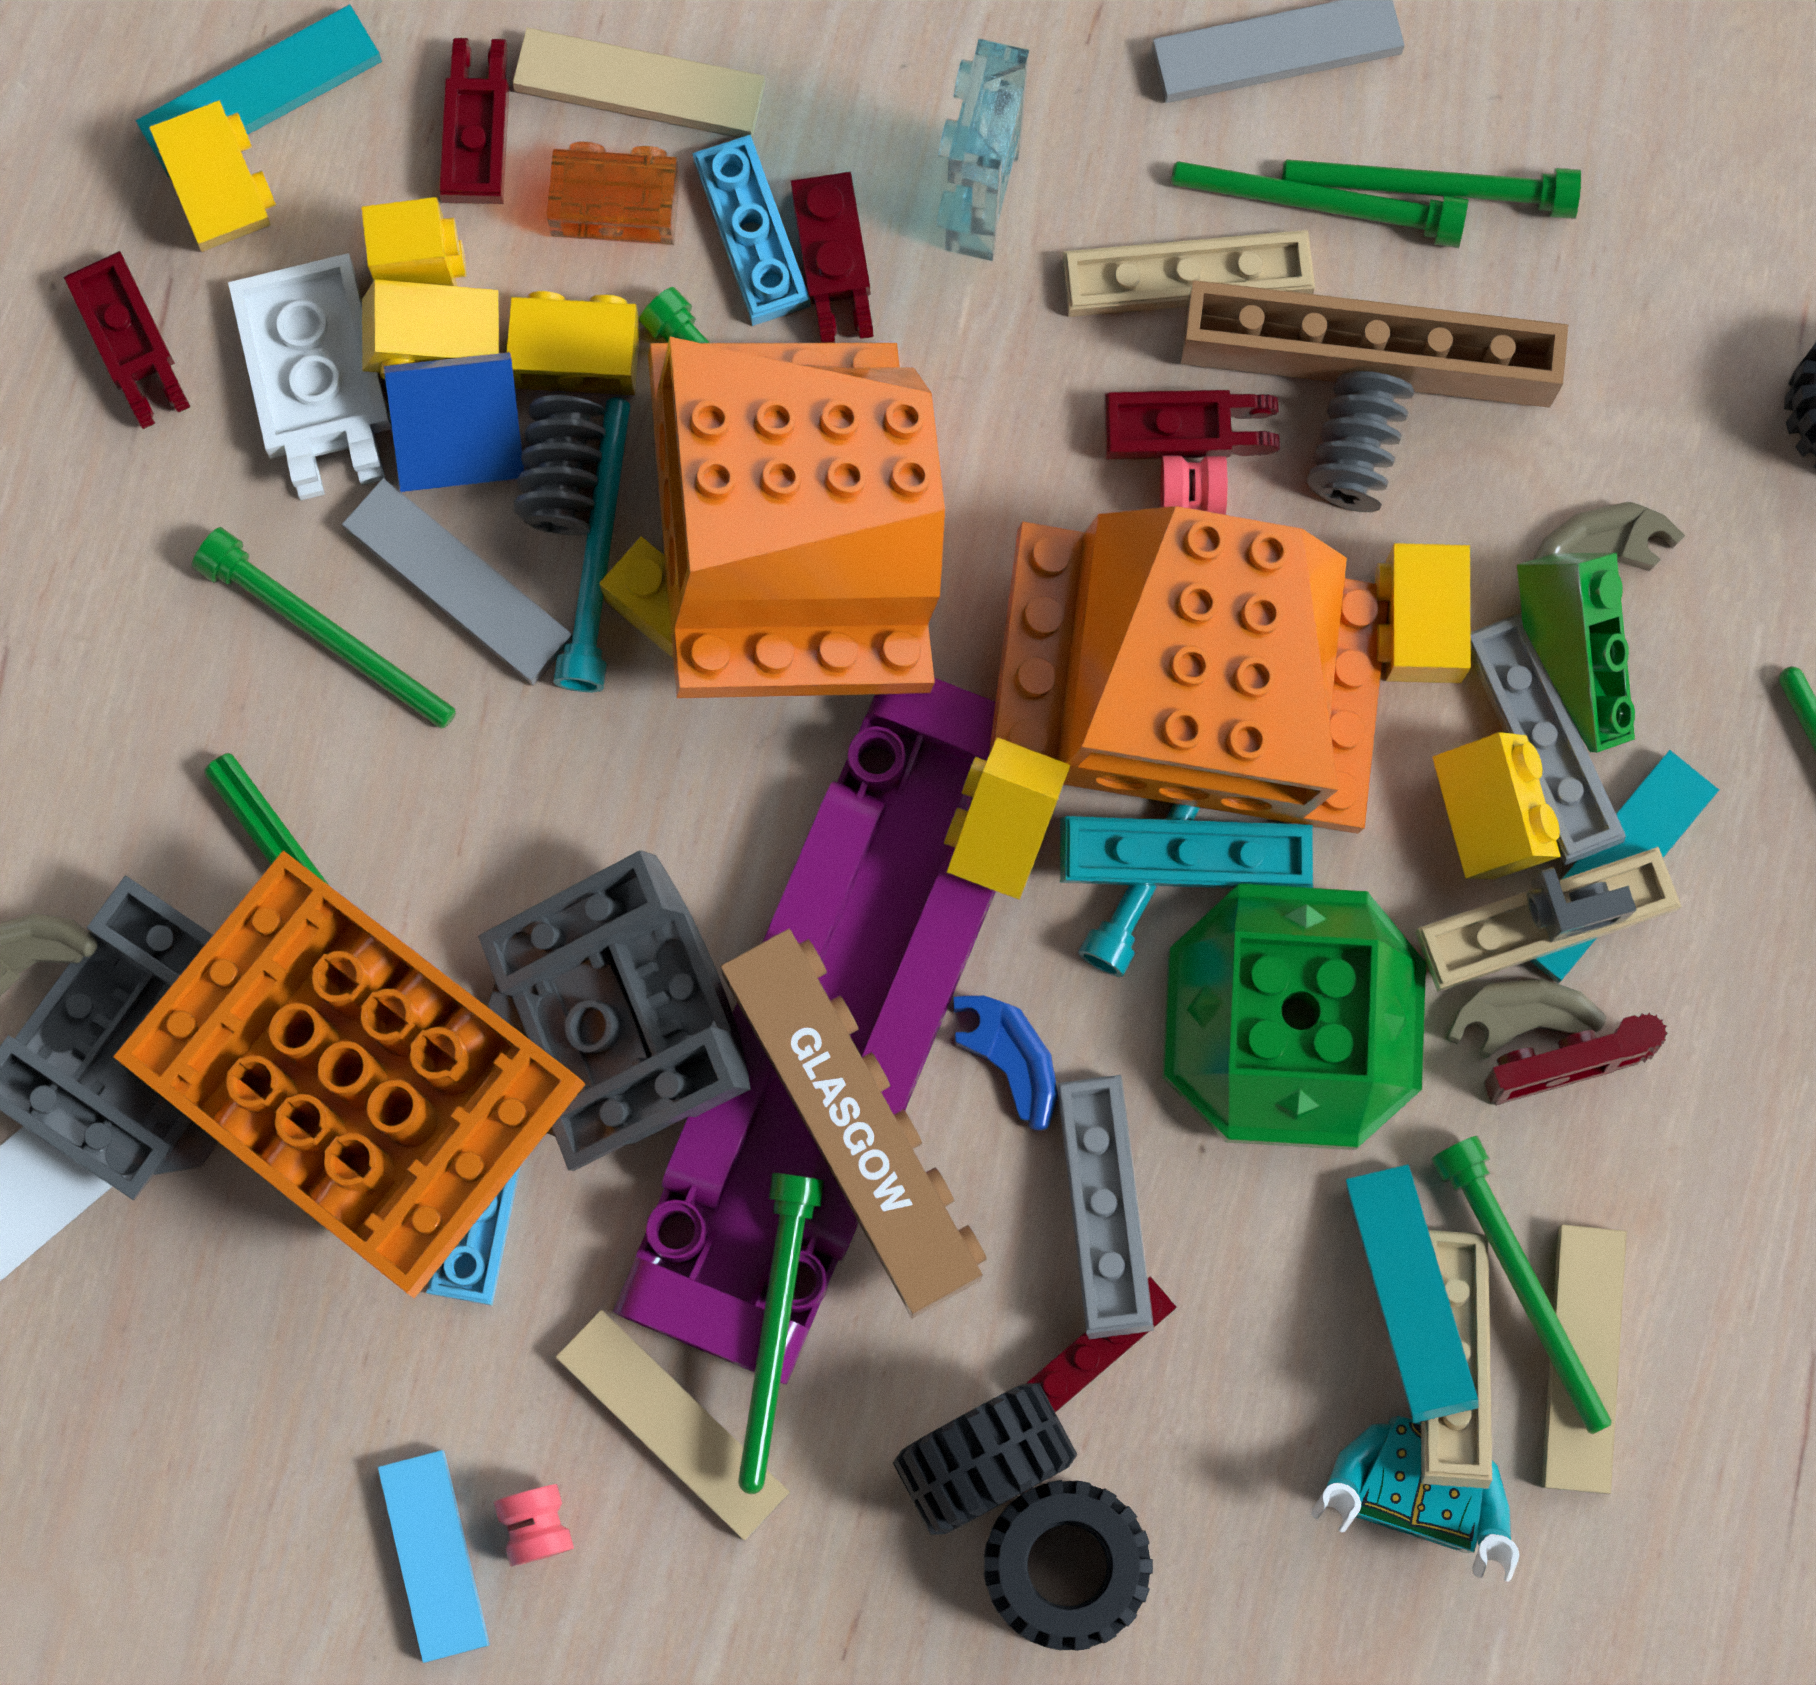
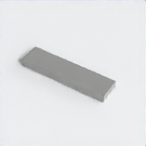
(1276, 47)
(458, 581)
(1532, 707)
(1105, 1207)

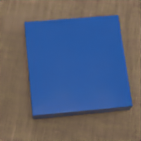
(454, 421)

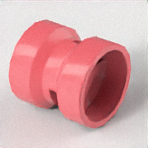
(1208, 483)
(537, 1540)

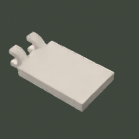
(306, 368)

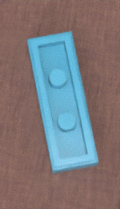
(433, 1556)

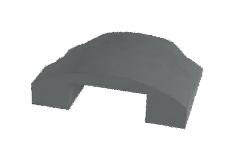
(624, 1000)
(61, 1064)

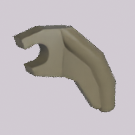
(1613, 529)
(40, 940)
(1522, 1005)

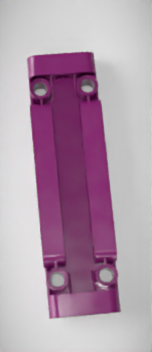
(894, 948)

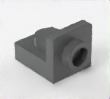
(1589, 909)

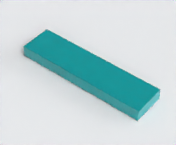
(279, 76)
(1650, 819)
(1184, 853)
(1411, 1294)

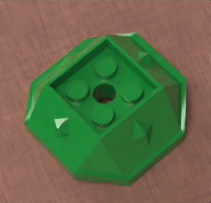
(1255, 1072)

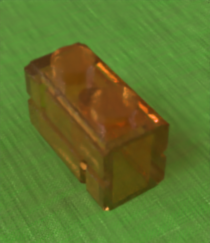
(613, 194)

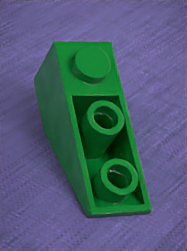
(1578, 632)

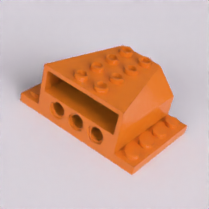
(797, 517)
(1195, 664)
(349, 1073)

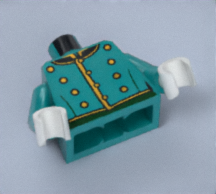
(1381, 1483)

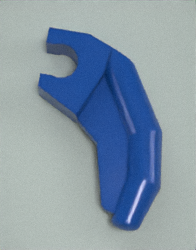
(1017, 1050)

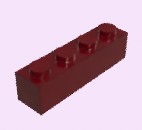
(1090, 1357)

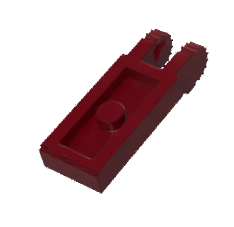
(475, 128)
(832, 250)
(125, 332)
(1185, 424)
(1576, 1060)

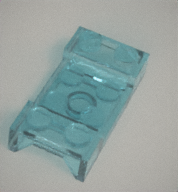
(982, 146)

